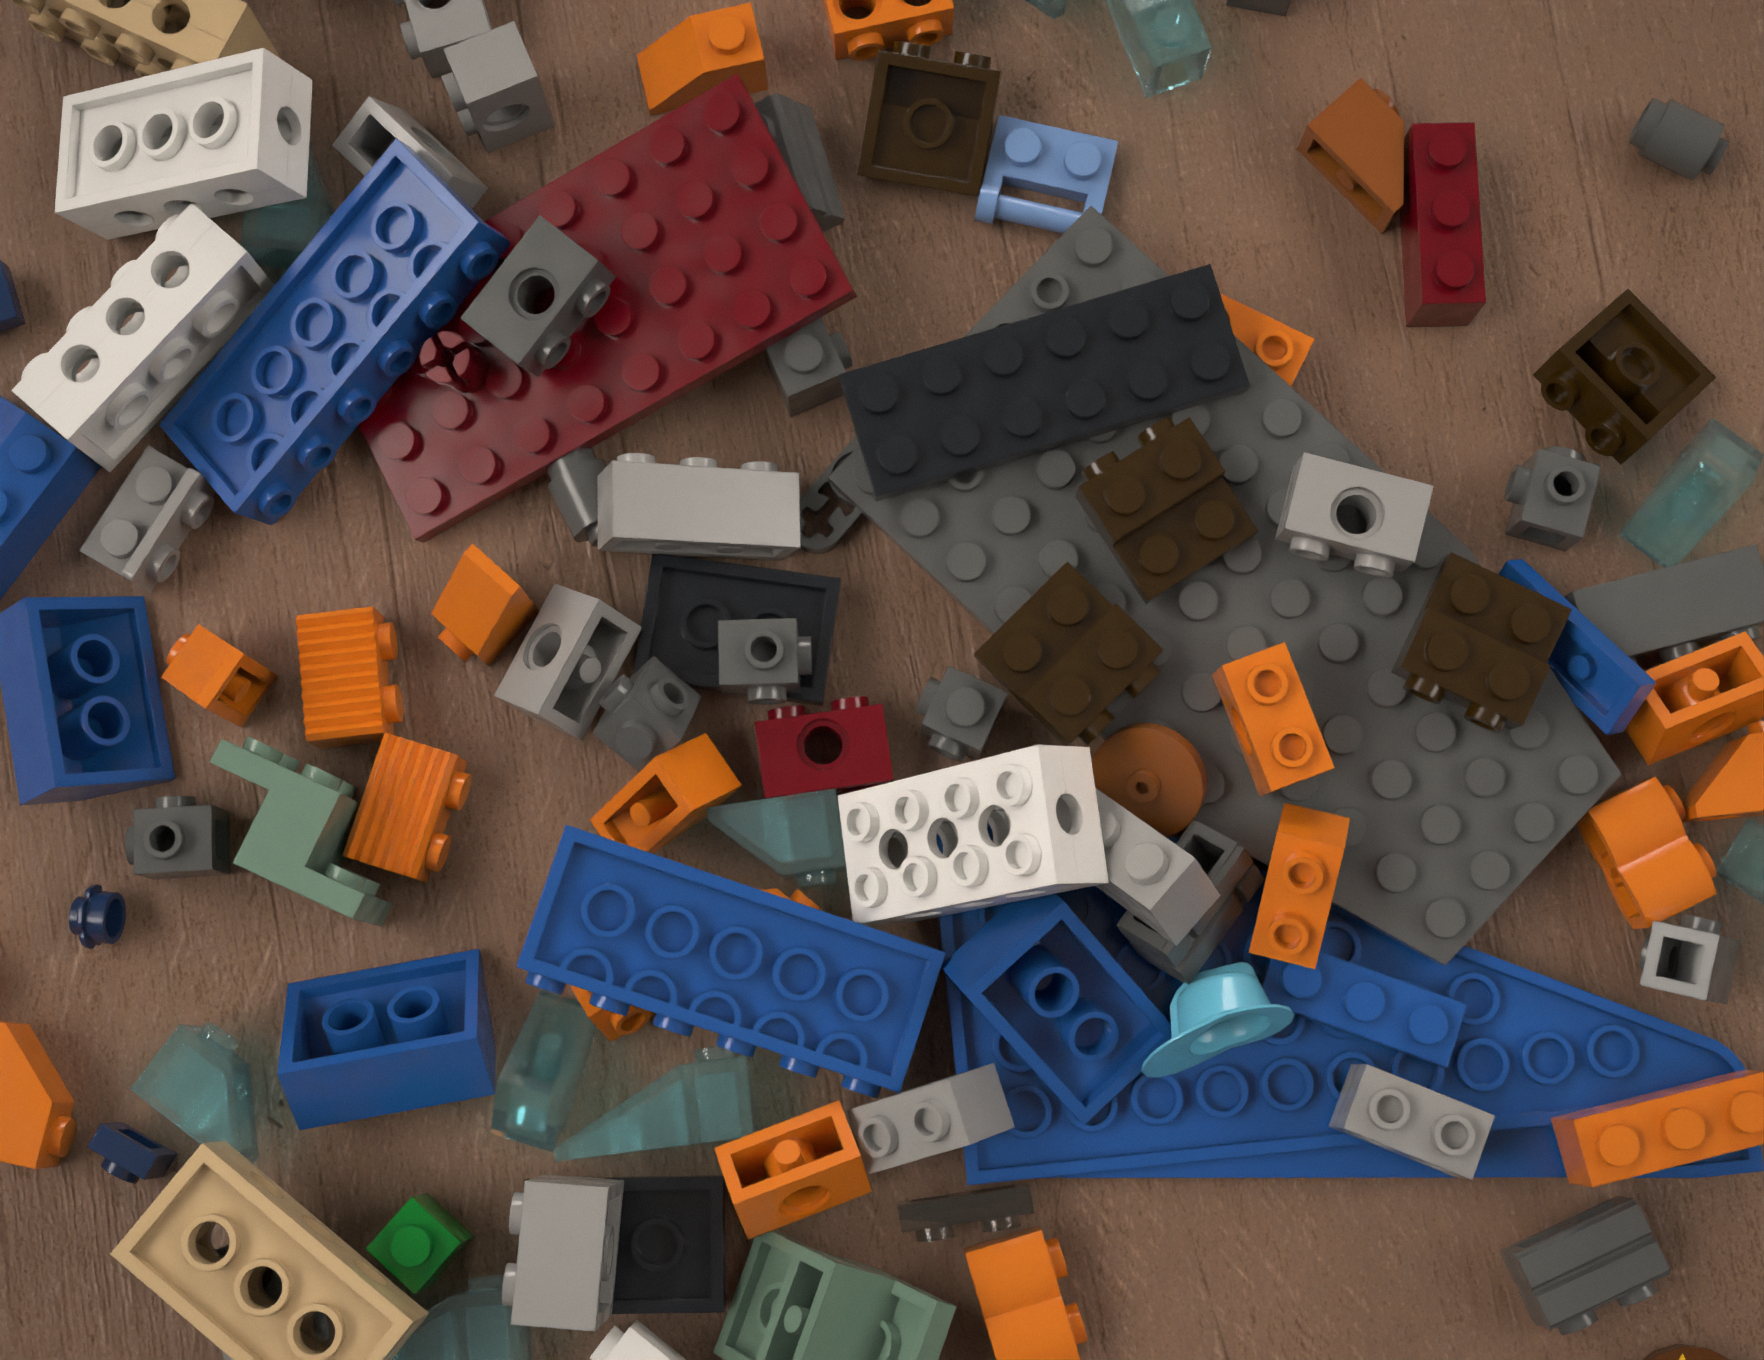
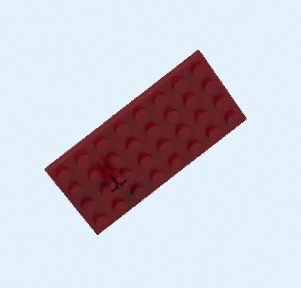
(708, 271)

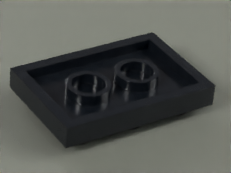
(692, 594)
(671, 1245)

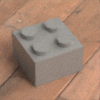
(564, 1252)

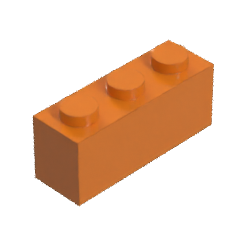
(1662, 1129)

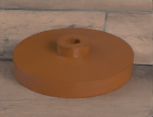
(1152, 775)

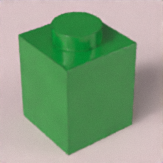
(420, 1242)

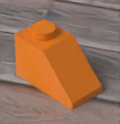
(702, 55)
(481, 608)
(217, 675)
(1732, 781)
(667, 796)
(33, 1102)

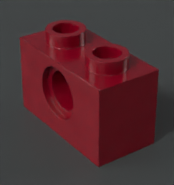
(863, 757)

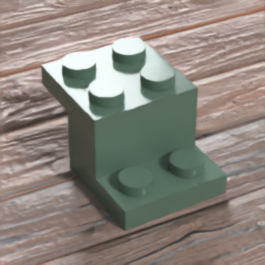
(302, 830)
(827, 1308)

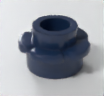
(97, 917)

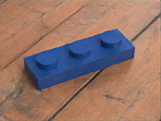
(1587, 663)
(1368, 1006)

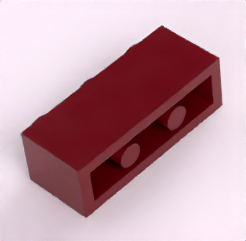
(1441, 226)

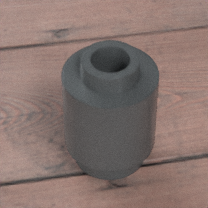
(1679, 138)
(575, 492)

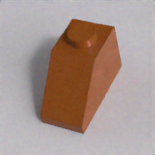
(1361, 151)

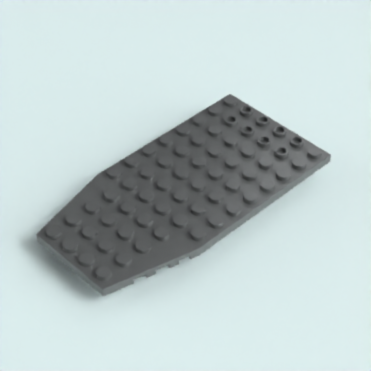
(1434, 804)

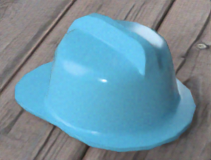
(1213, 1015)

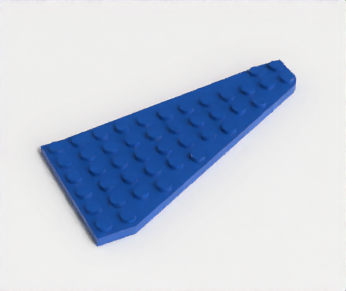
(1267, 1106)

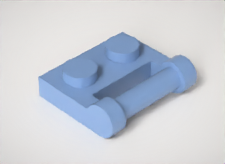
(1048, 163)

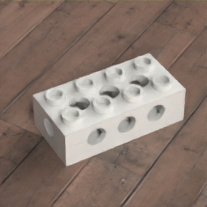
(200, 134)
(159, 353)
(1041, 824)

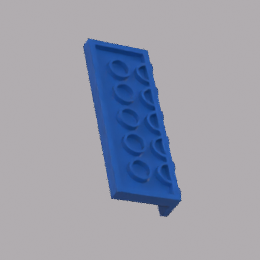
(333, 335)
(729, 962)

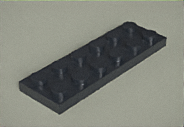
(1043, 382)

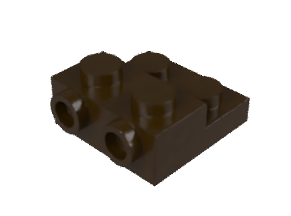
(929, 119)
(1622, 377)
(1164, 507)
(1481, 644)
(1071, 656)

